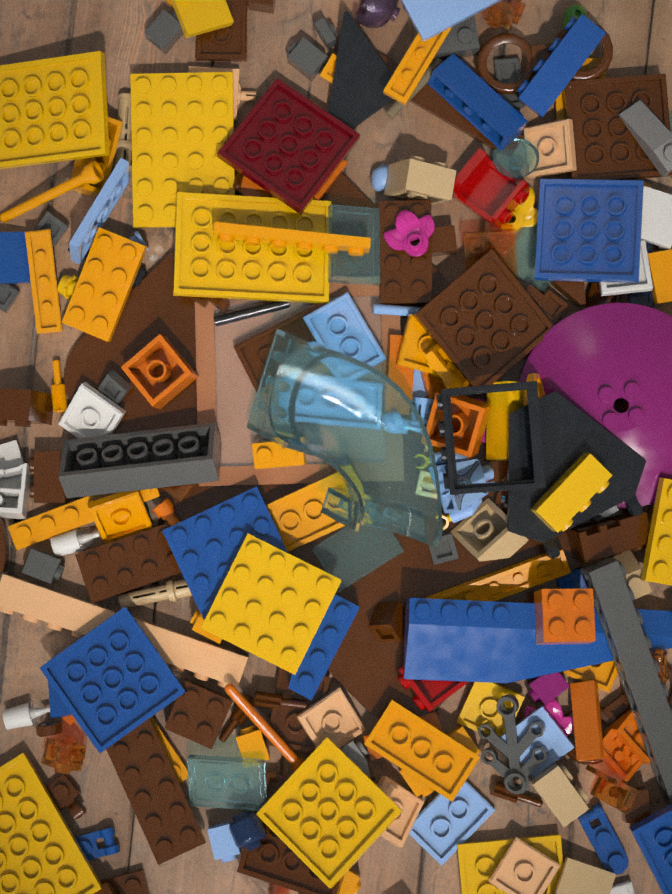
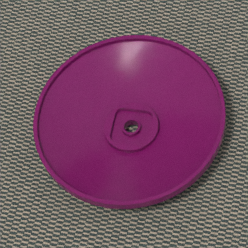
(610, 356)

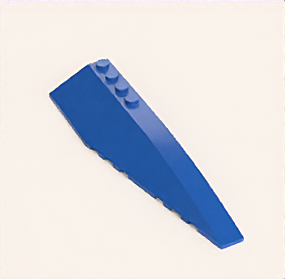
(499, 642)

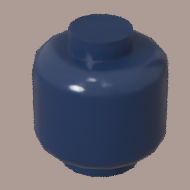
(247, 830)

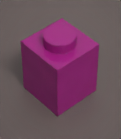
(547, 687)

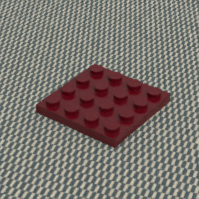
(288, 146)

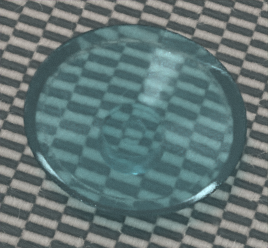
(517, 159)

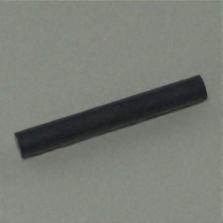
(250, 312)

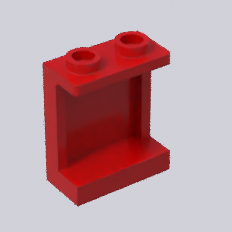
(489, 191)
(429, 692)

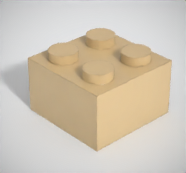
(420, 180)
(559, 795)

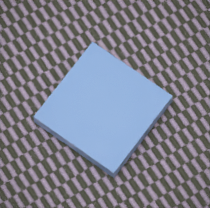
(553, 739)

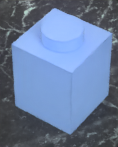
(222, 842)

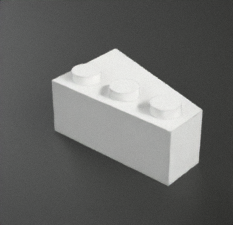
(14, 491)

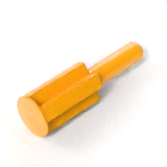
(58, 389)

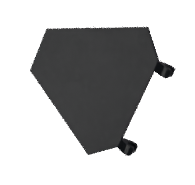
(565, 437)

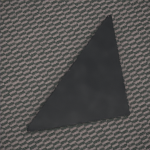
(357, 78)

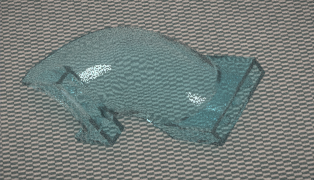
(358, 425)

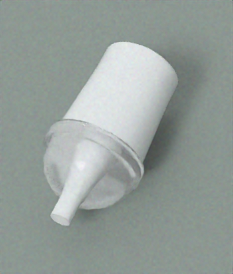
(73, 541)
(25, 715)

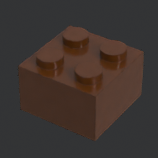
(199, 714)

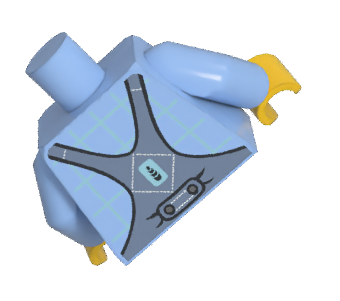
(468, 472)

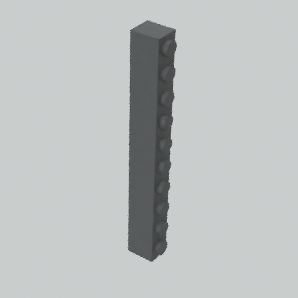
(634, 665)

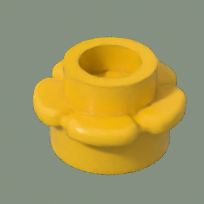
(67, 285)

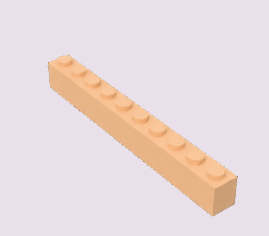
(81, 617)

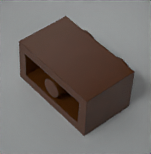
(46, 480)

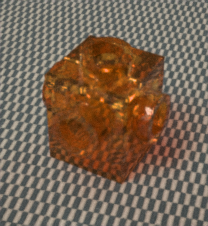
(64, 754)

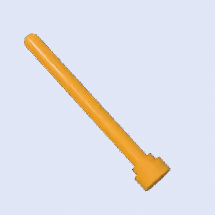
(91, 174)

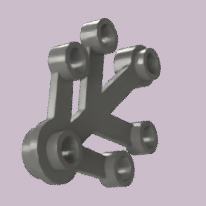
(512, 748)

